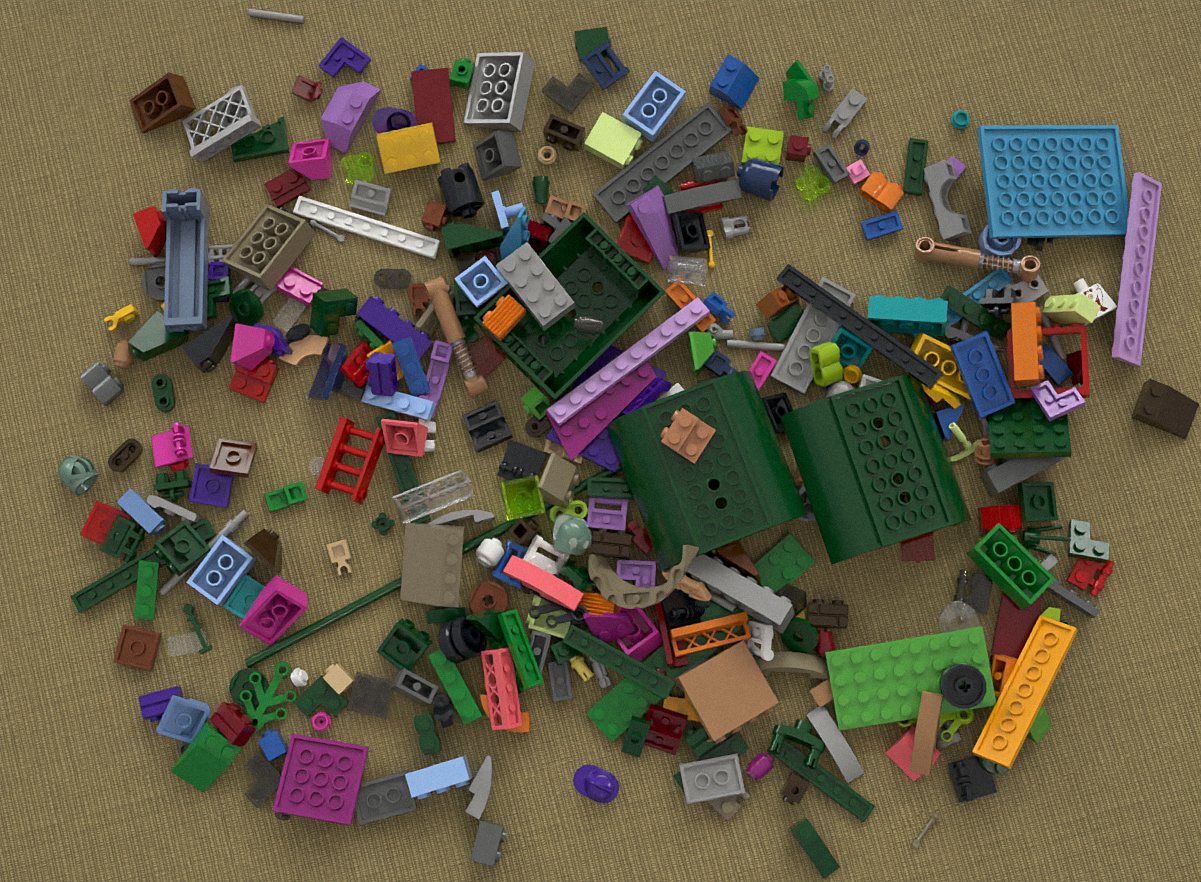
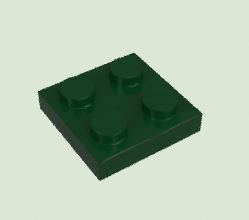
(1037, 502)

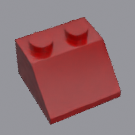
(152, 229)

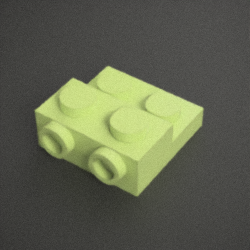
(540, 623)

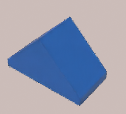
(945, 418)

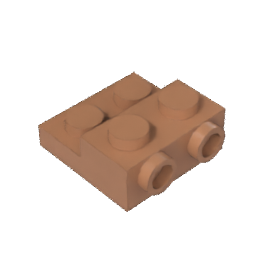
(687, 435)

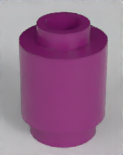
(760, 766)

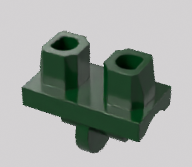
(163, 484)

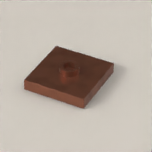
(137, 647)

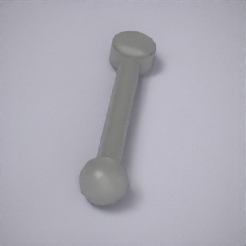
(341, 238)

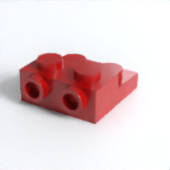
(255, 382)

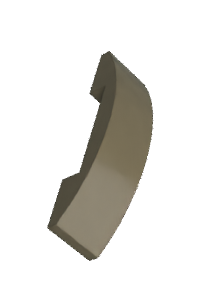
(794, 662)

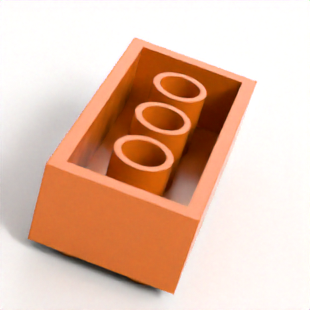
(1026, 343)

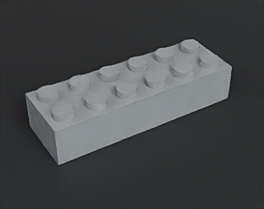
(742, 592)

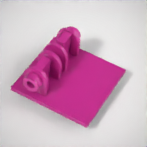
(172, 445)

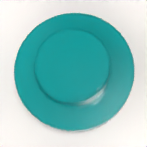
(960, 119)

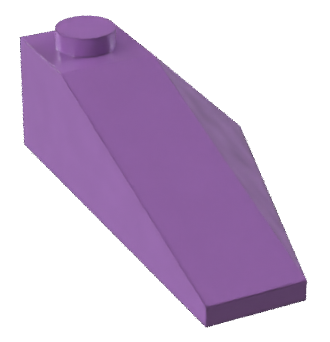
(654, 224)

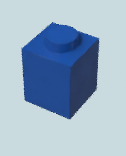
(273, 744)

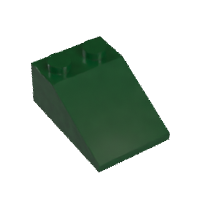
(465, 238)

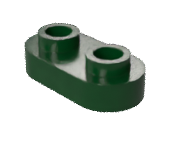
(163, 392)

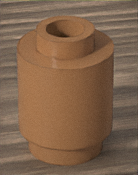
(122, 356)

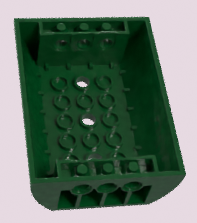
(578, 261)

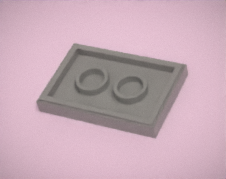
(712, 778)

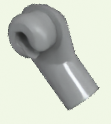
(718, 333)

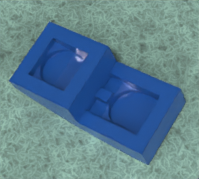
(1054, 366)

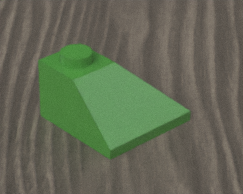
(701, 349)

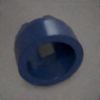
(865, 150)

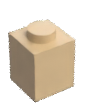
(338, 678)

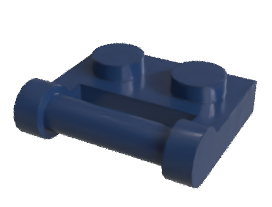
(600, 69)

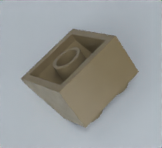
(559, 481)

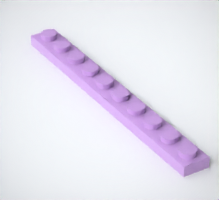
(628, 361)

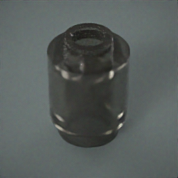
(588, 325)

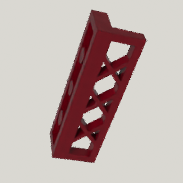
(672, 661)

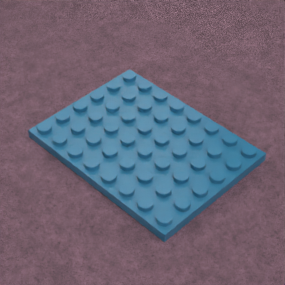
(1053, 181)

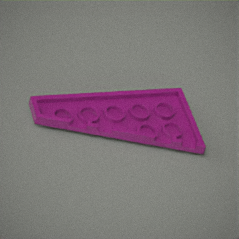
(592, 420)

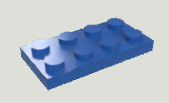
(982, 374)

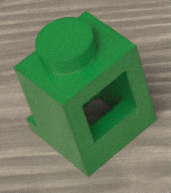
(462, 79)

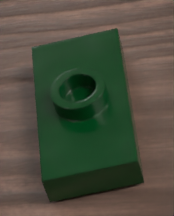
(636, 736)

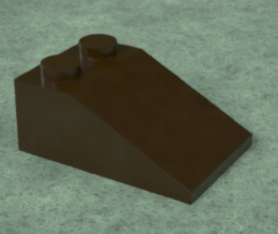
(1165, 408)

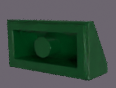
(785, 323)
(445, 615)

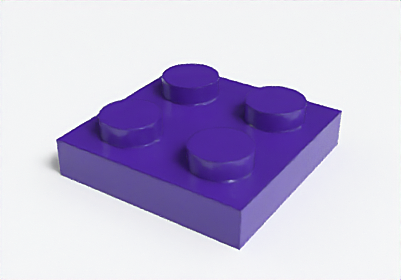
(210, 487)

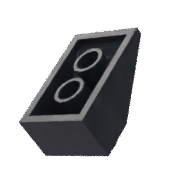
(211, 346)

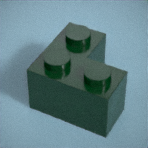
(329, 307)

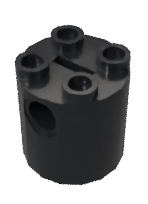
(460, 191)

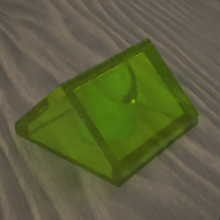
(522, 497)

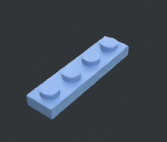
(401, 403)

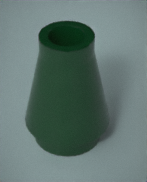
(540, 187)

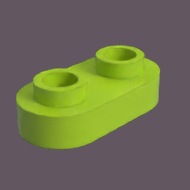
(570, 510)

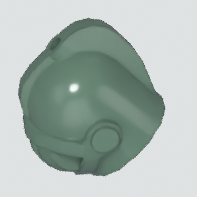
(77, 474)
(571, 534)

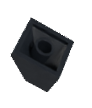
(777, 406)

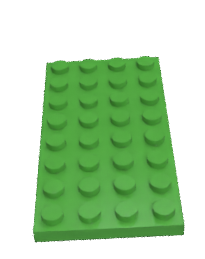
(887, 678)

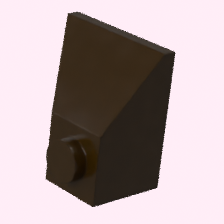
(267, 548)

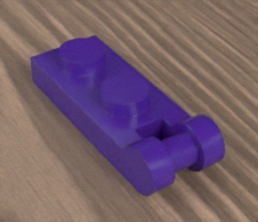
(648, 395)

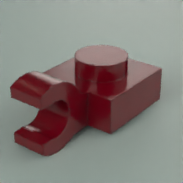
(1075, 365)
(641, 538)

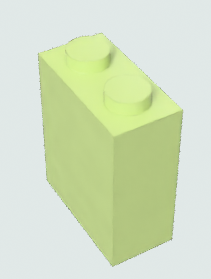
(613, 141)

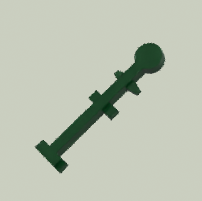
(188, 609)

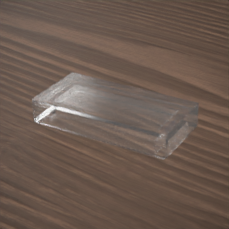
(289, 314)
(185, 644)

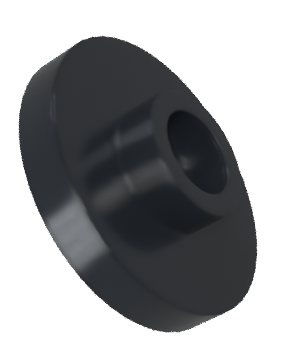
(298, 332)

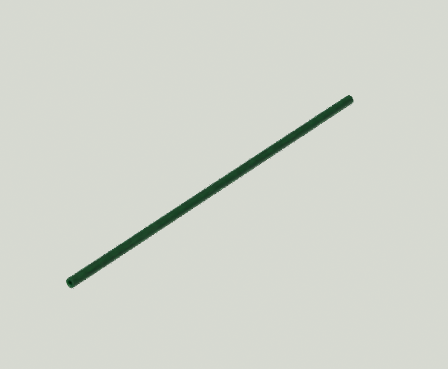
(395, 585)

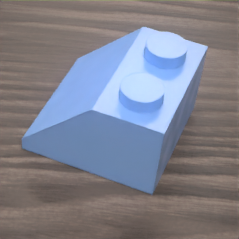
(480, 281)

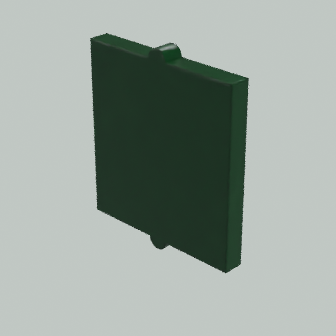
(589, 40)

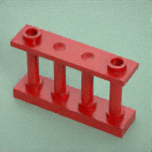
(334, 456)

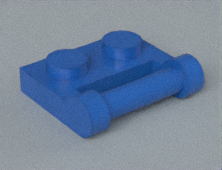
(497, 573)

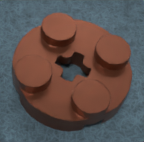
(488, 589)

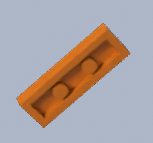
(682, 297)

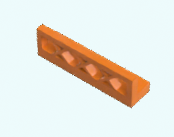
(706, 627)

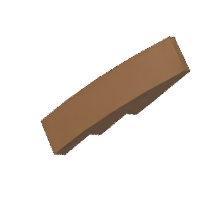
(926, 733)

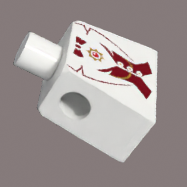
(1096, 294)

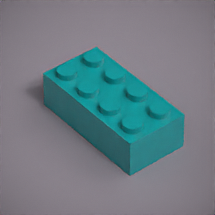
(908, 315)

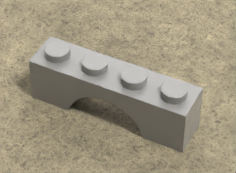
(940, 179)

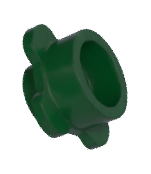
(388, 523)

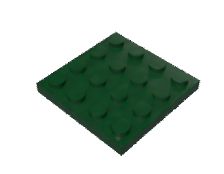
(1027, 433)

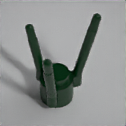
(1032, 537)

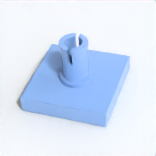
(505, 213)

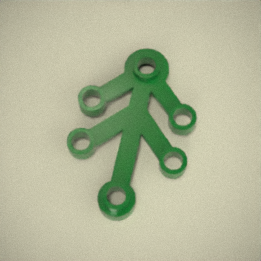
(266, 700)

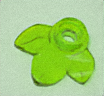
(356, 169)
(809, 183)

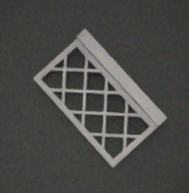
(225, 136)

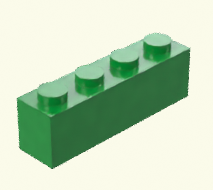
(456, 687)

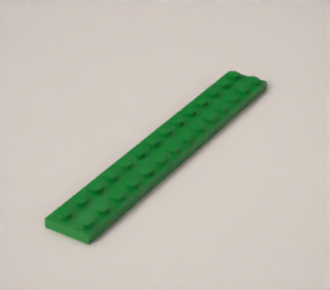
(628, 699)

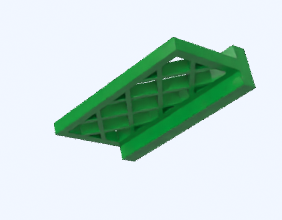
(521, 651)

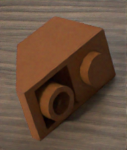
(777, 301)

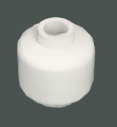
(489, 552)

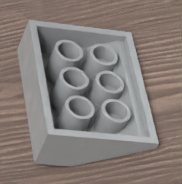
(499, 90)

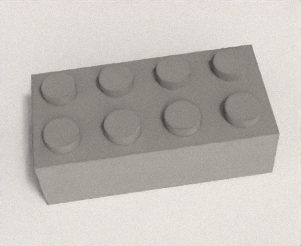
(535, 286)

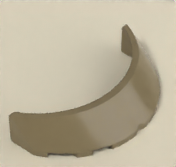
(631, 596)

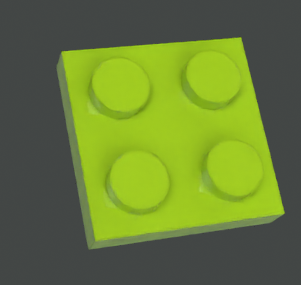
(762, 144)

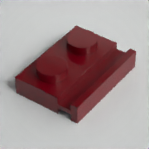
(287, 187)

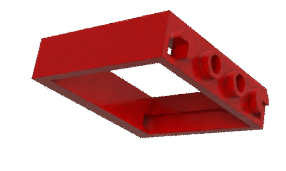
(1076, 328)

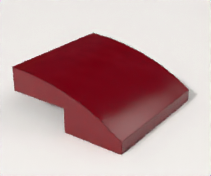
(665, 729)

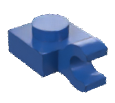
(718, 306)

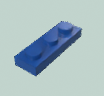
(411, 366)

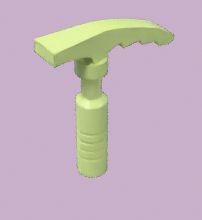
(969, 448)

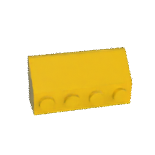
(942, 358)

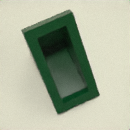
(488, 624)

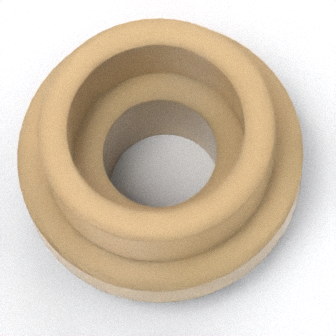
(547, 149)

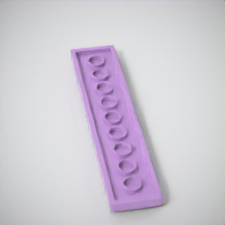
(1136, 269)

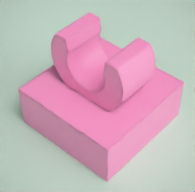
(858, 172)

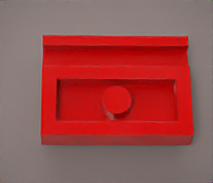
(355, 365)

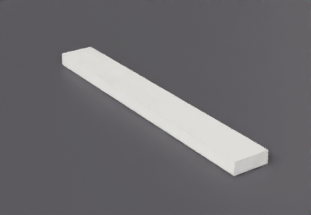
(367, 227)

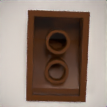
(162, 102)
(736, 557)

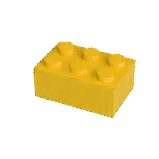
(408, 148)

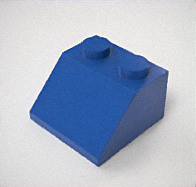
(733, 82)

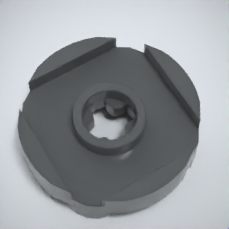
(150, 281)

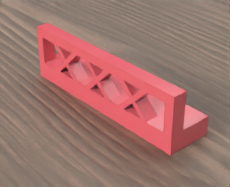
(504, 688)

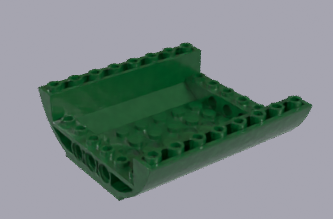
(740, 455)
(853, 474)

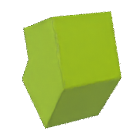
(1052, 613)

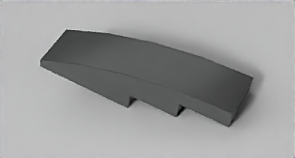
(702, 197)

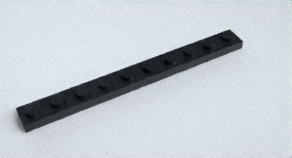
(860, 326)

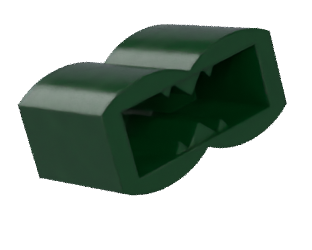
(429, 739)

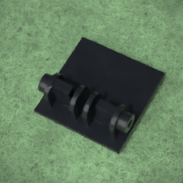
(520, 461)
(681, 609)
(970, 779)

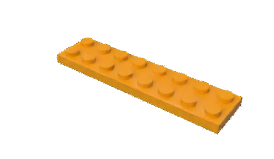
(1025, 691)

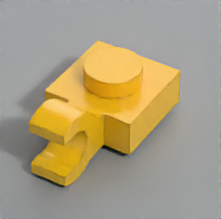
(123, 315)

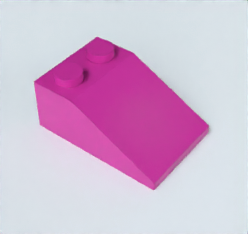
(274, 610)
(644, 639)

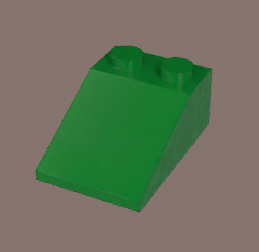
(205, 758)

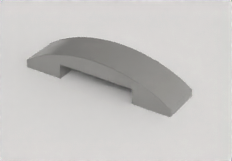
(479, 517)
(835, 743)

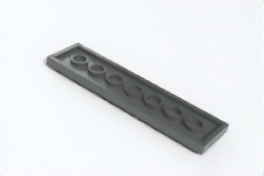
(663, 160)

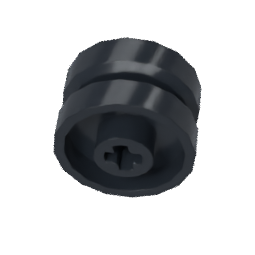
(461, 640)
(974, 687)

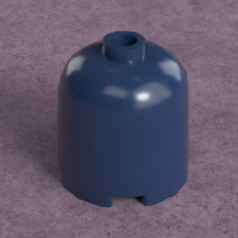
(760, 178)

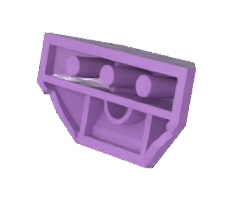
(347, 113)

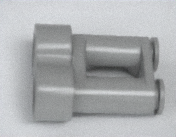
(827, 79)
(728, 226)
(956, 736)

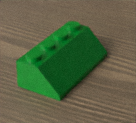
(1010, 566)

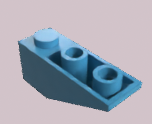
(516, 235)

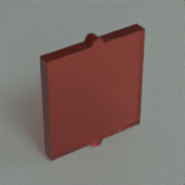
(486, 356)
(918, 548)

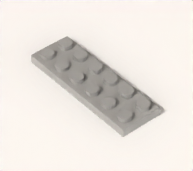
(812, 329)

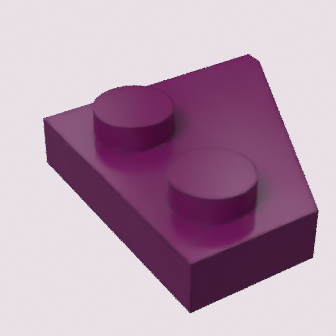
(610, 625)

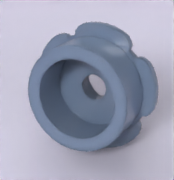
(757, 333)

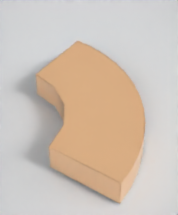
(306, 347)
(694, 588)

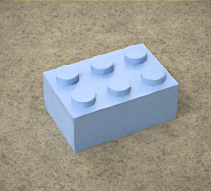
(654, 106)
(221, 570)
(439, 777)

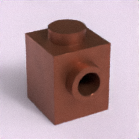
(434, 216)

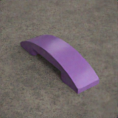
(438, 372)

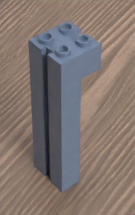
(186, 260)

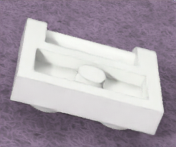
(543, 562)
(762, 634)

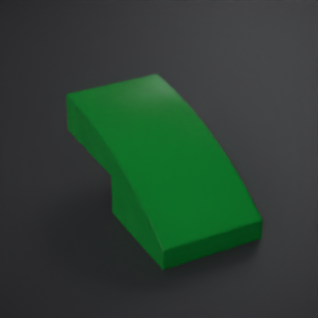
(285, 497)

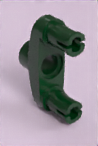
(801, 735)

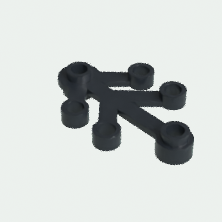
(570, 616)

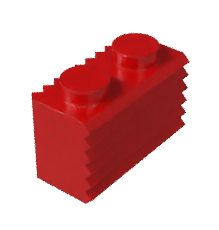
(1007, 515)

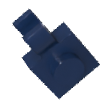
(719, 364)

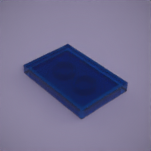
(327, 371)

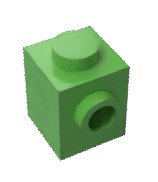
(535, 403)

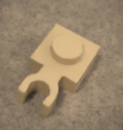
(339, 552)

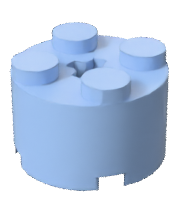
(994, 247)

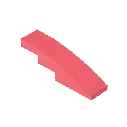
(543, 582)

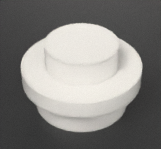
(299, 677)

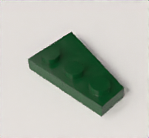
(266, 142)

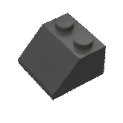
(497, 155)

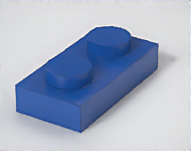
(881, 226)

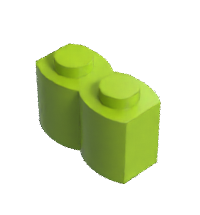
(826, 364)

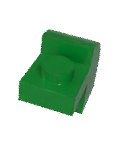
(804, 93)

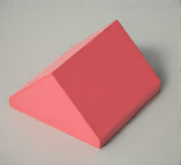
(404, 437)
(901, 752)

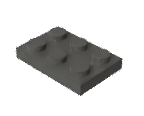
(384, 798)

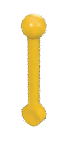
(711, 264)

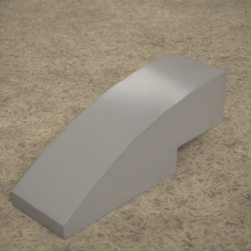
(481, 788)

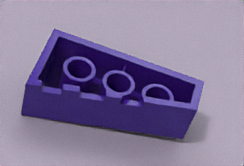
(390, 325)

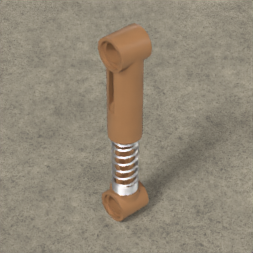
(974, 258)
(438, 295)

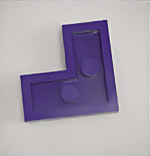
(342, 54)

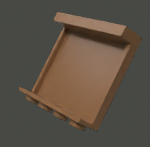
(727, 691)

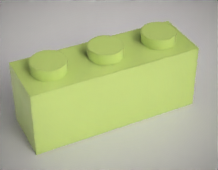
(1071, 309)

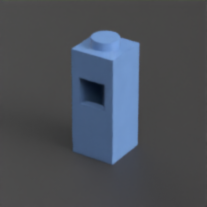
(144, 514)

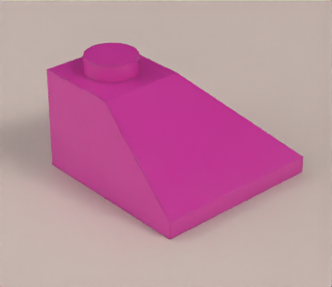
(312, 158)
(251, 346)

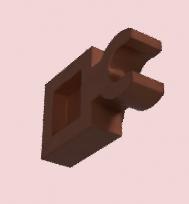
(733, 119)
(418, 296)

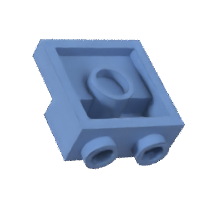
(183, 718)

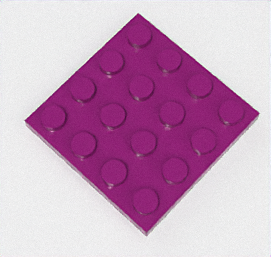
(321, 779)

